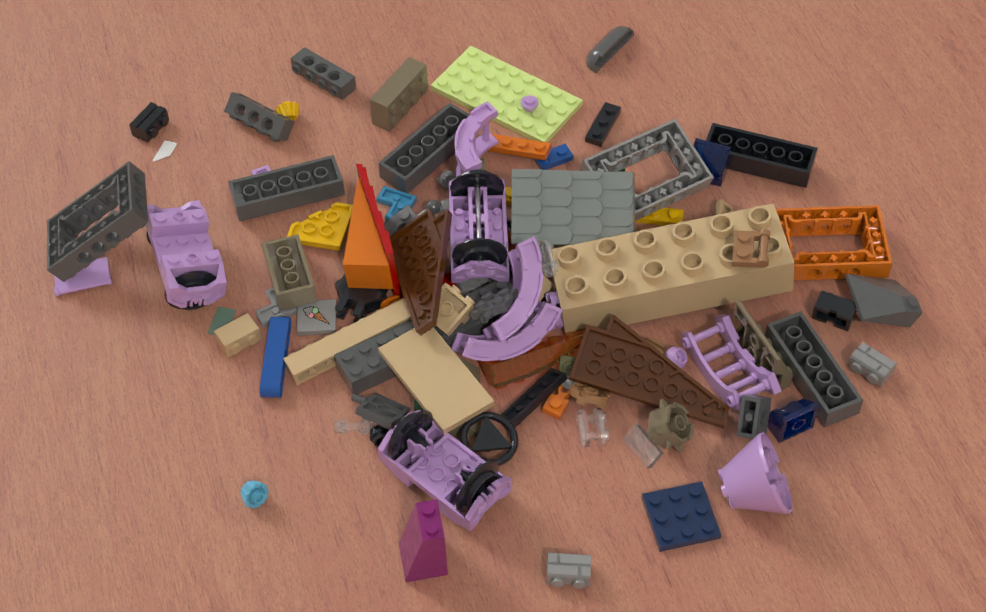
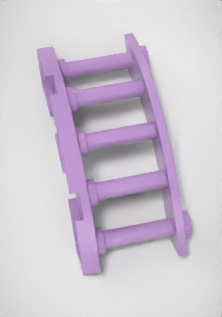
(467, 146)
(528, 280)
(529, 335)
(756, 375)

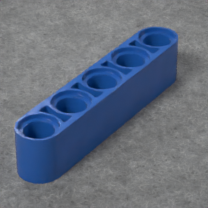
(274, 365)

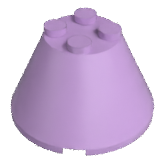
(754, 479)

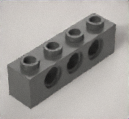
(323, 73)
(281, 124)

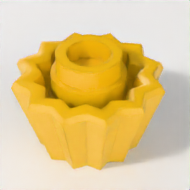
(289, 109)

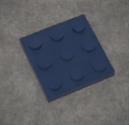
(681, 516)

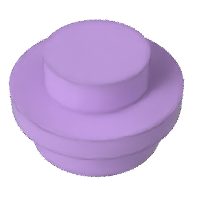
(529, 103)

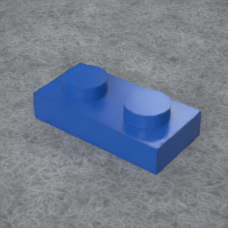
(556, 157)

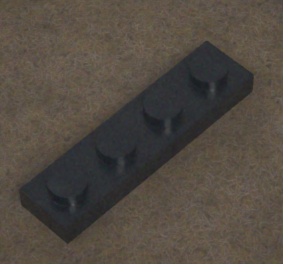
(534, 396)

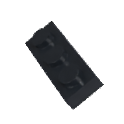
(603, 124)

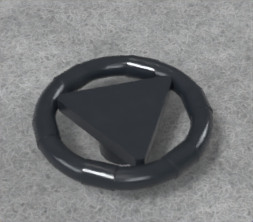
(490, 438)

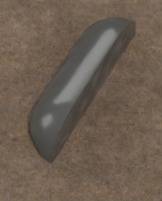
(608, 47)

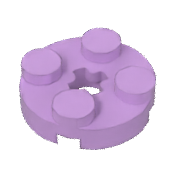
(552, 298)

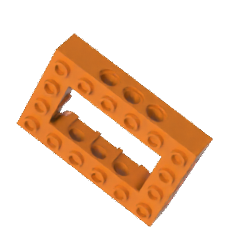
(867, 221)

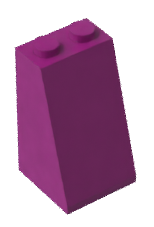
(423, 543)

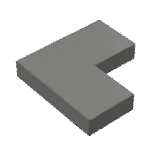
(272, 310)

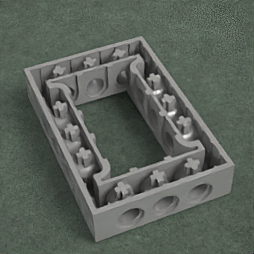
(669, 137)

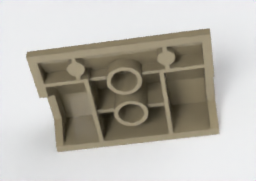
(761, 346)

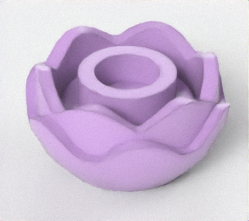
(677, 356)

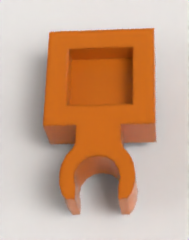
(557, 404)

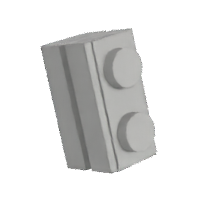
(871, 364)
(568, 570)

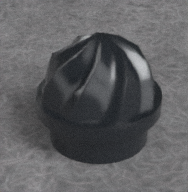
(377, 435)

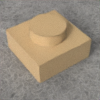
(723, 207)

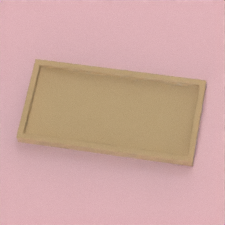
(436, 378)

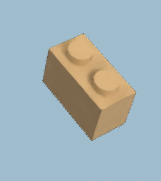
(237, 335)

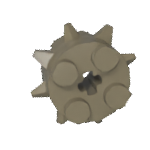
(669, 426)

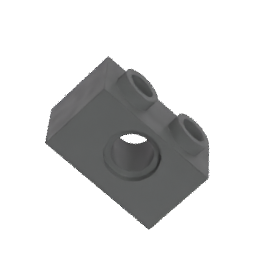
(753, 415)

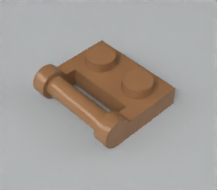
(744, 248)

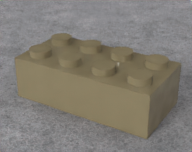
(399, 94)
(289, 272)

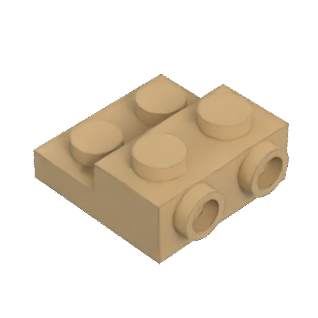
(453, 309)

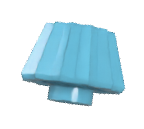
(254, 493)

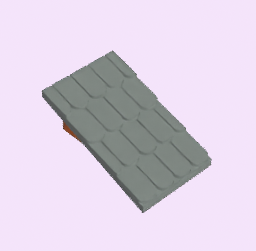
(571, 205)

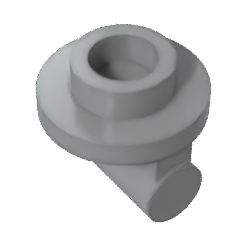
(444, 178)

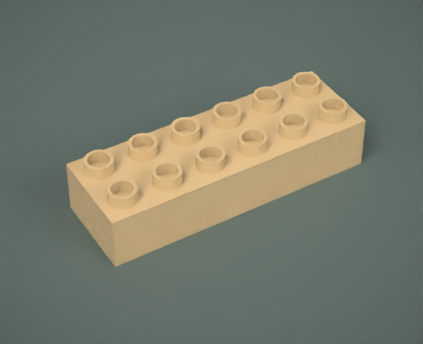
(669, 270)

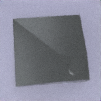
(883, 301)

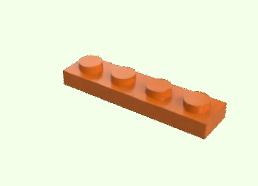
(521, 147)

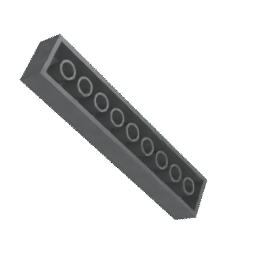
(365, 368)

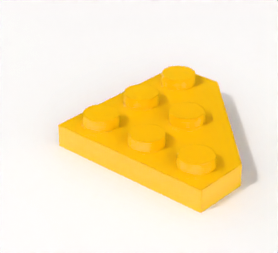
(324, 228)

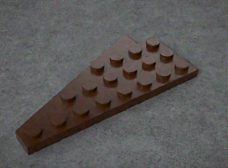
(420, 265)
(633, 368)

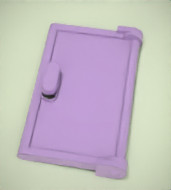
(92, 276)

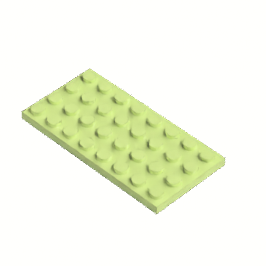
(483, 78)

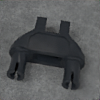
(358, 299)

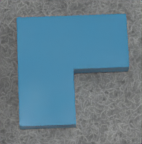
(395, 200)

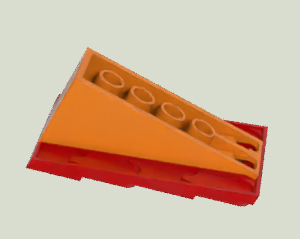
(368, 249)

